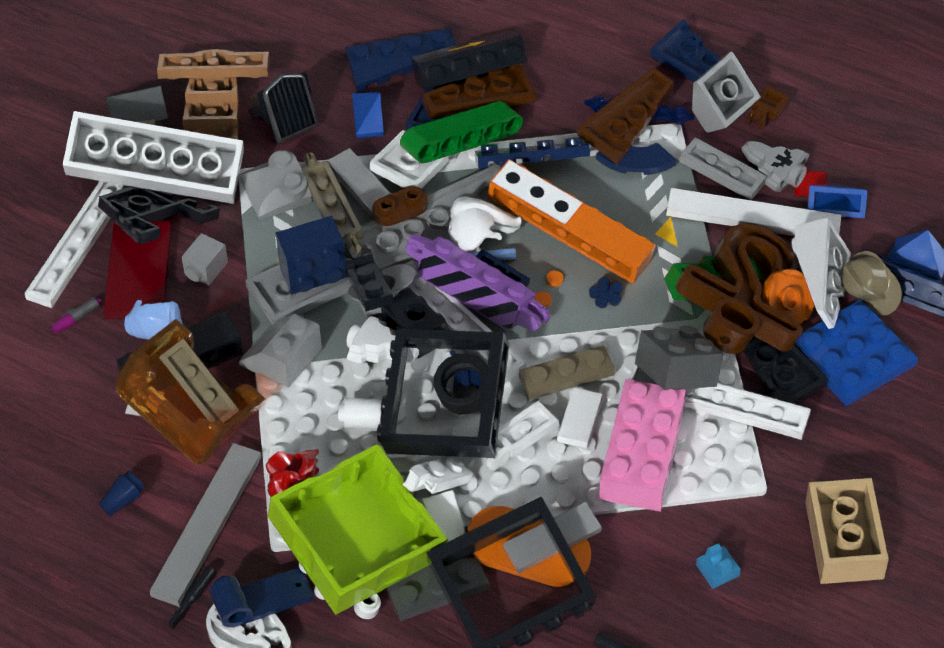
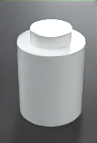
(361, 413)

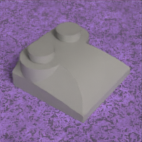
(276, 185)

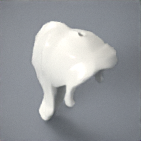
(473, 221)

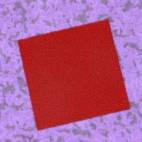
(810, 178)

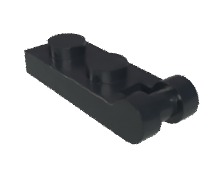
(368, 282)

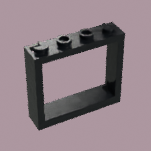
(438, 445)
(490, 533)

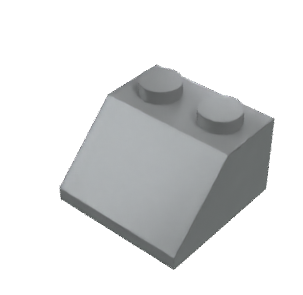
(722, 94)
(284, 349)

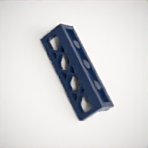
(917, 286)

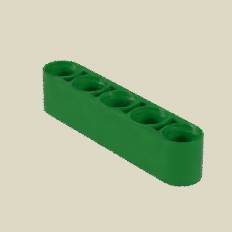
(461, 132)

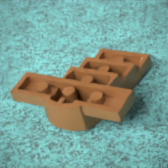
(213, 86)

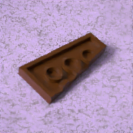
(500, 85)
(625, 117)

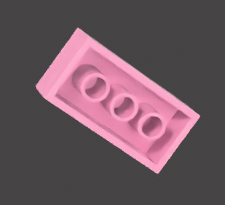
(642, 445)

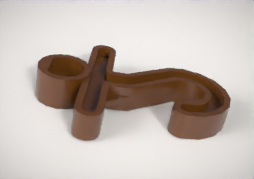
(735, 299)

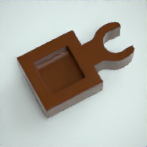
(768, 106)

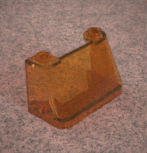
(164, 404)

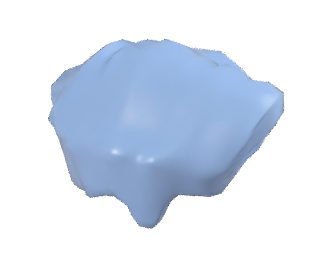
(149, 319)

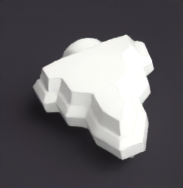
(372, 342)

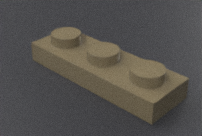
(566, 372)
(199, 382)

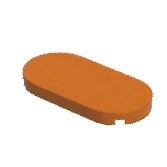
(549, 572)

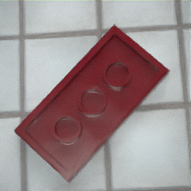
(136, 271)

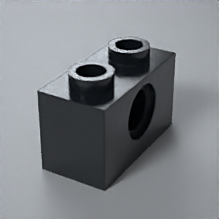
(414, 314)

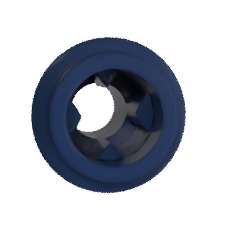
(121, 493)

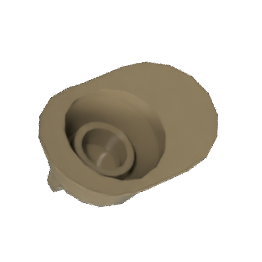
(872, 282)

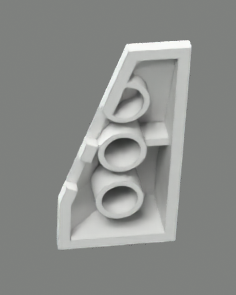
(822, 262)

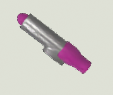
(71, 316)

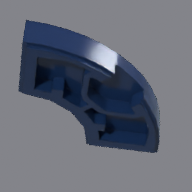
(647, 159)

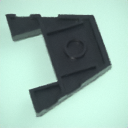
(138, 207)

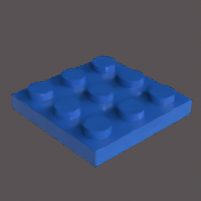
(856, 352)

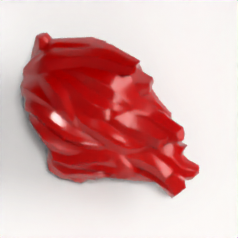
(290, 469)

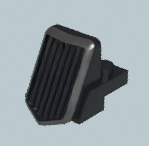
(285, 106)

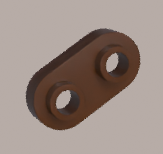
(401, 206)

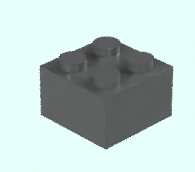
(679, 358)

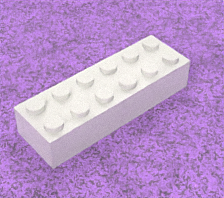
(153, 157)

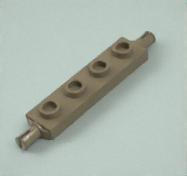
(332, 201)

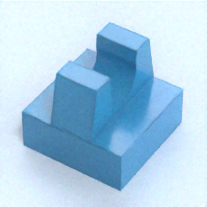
(717, 566)

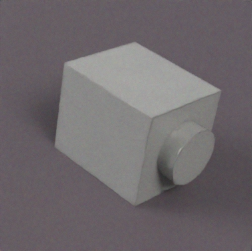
(204, 259)

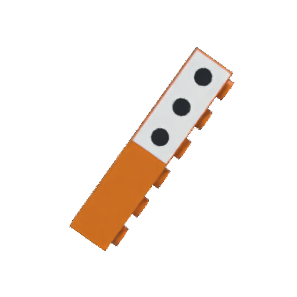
(571, 221)

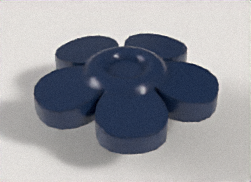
(606, 292)

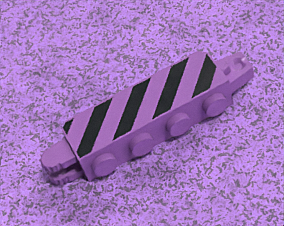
(476, 283)

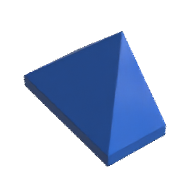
(368, 114)
(838, 200)
(919, 251)

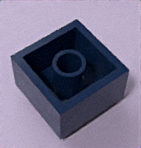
(311, 255)

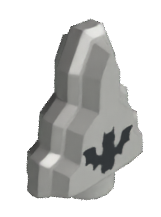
(777, 163)

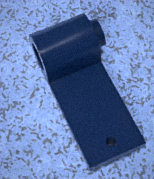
(257, 600)

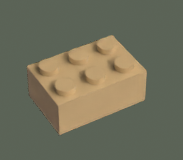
(846, 531)

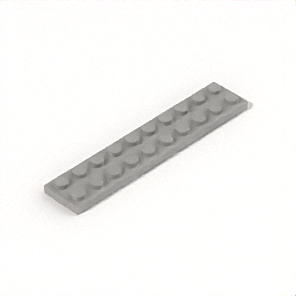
(384, 242)

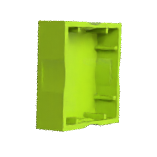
(355, 528)

